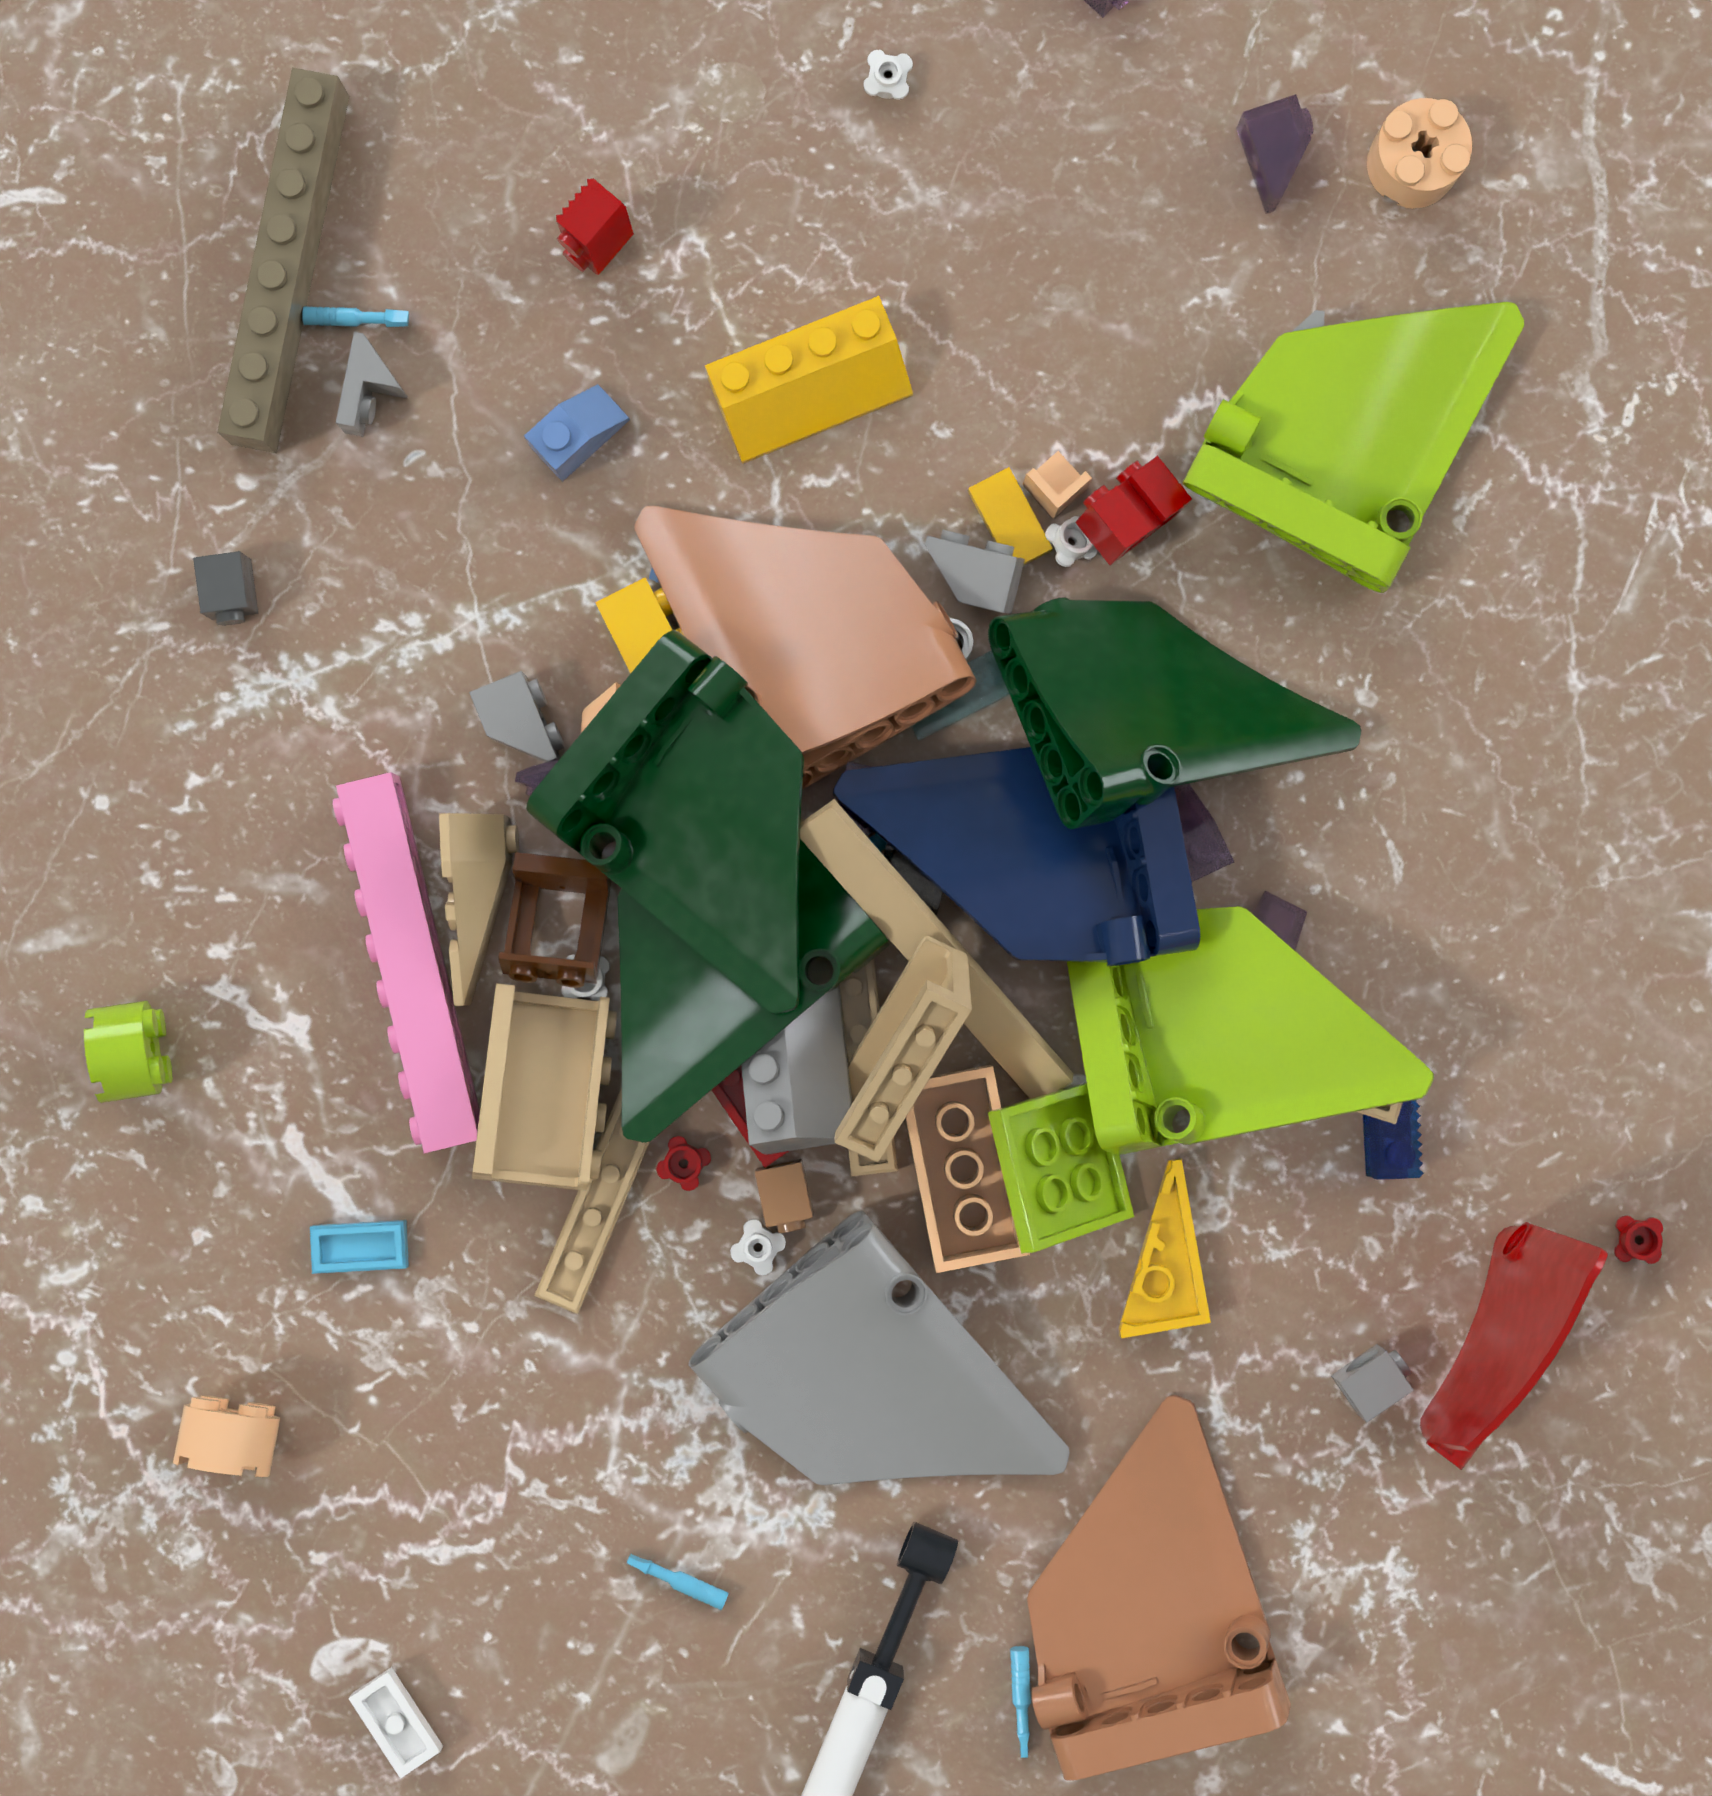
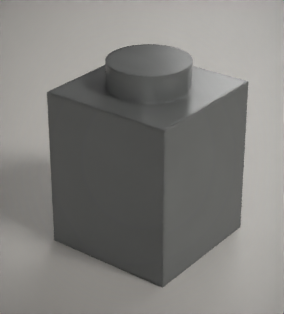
(226, 587)

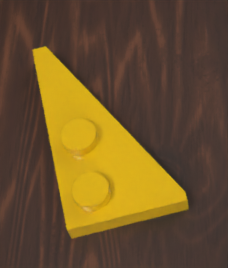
(1168, 1276)

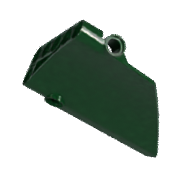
(1140, 703)

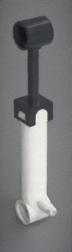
(875, 1677)

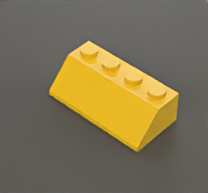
(810, 379)

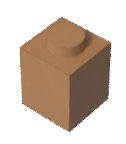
(784, 1195)

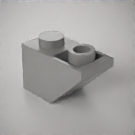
(977, 575)
(514, 716)

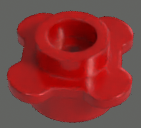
(670, 1165)
(1648, 1249)

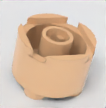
(1434, 131)
(227, 1438)

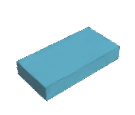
(359, 1246)

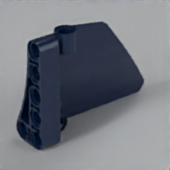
(1008, 861)

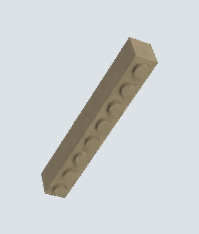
(284, 260)

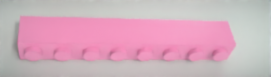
(409, 961)

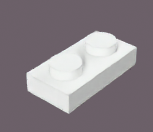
(395, 1722)

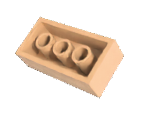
(961, 1171)

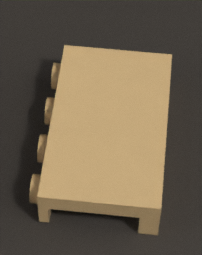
(905, 1045)
(543, 1090)

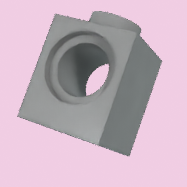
(1374, 1381)

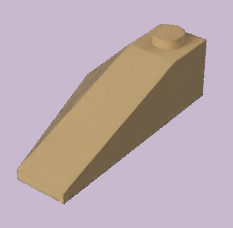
(477, 862)

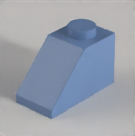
(576, 430)

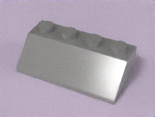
(801, 1078)

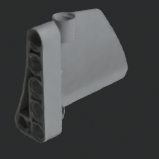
(868, 1379)

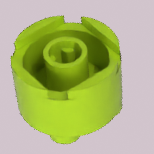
(126, 1052)

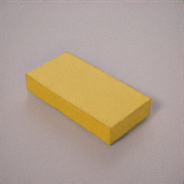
(1009, 515)

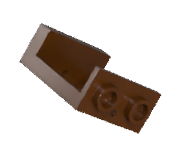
(558, 874)

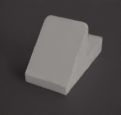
(363, 376)

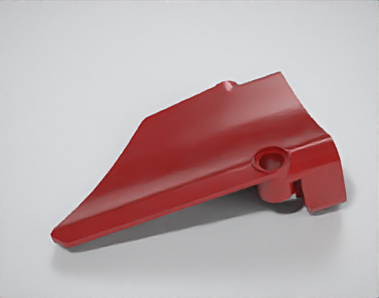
(1521, 1322)

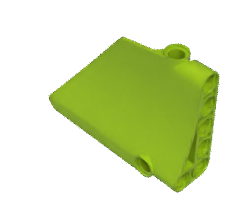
(1354, 427)
(1233, 1037)

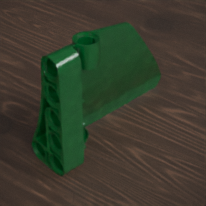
(699, 811)
(693, 1024)

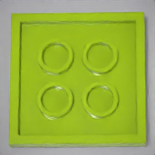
(1056, 1170)

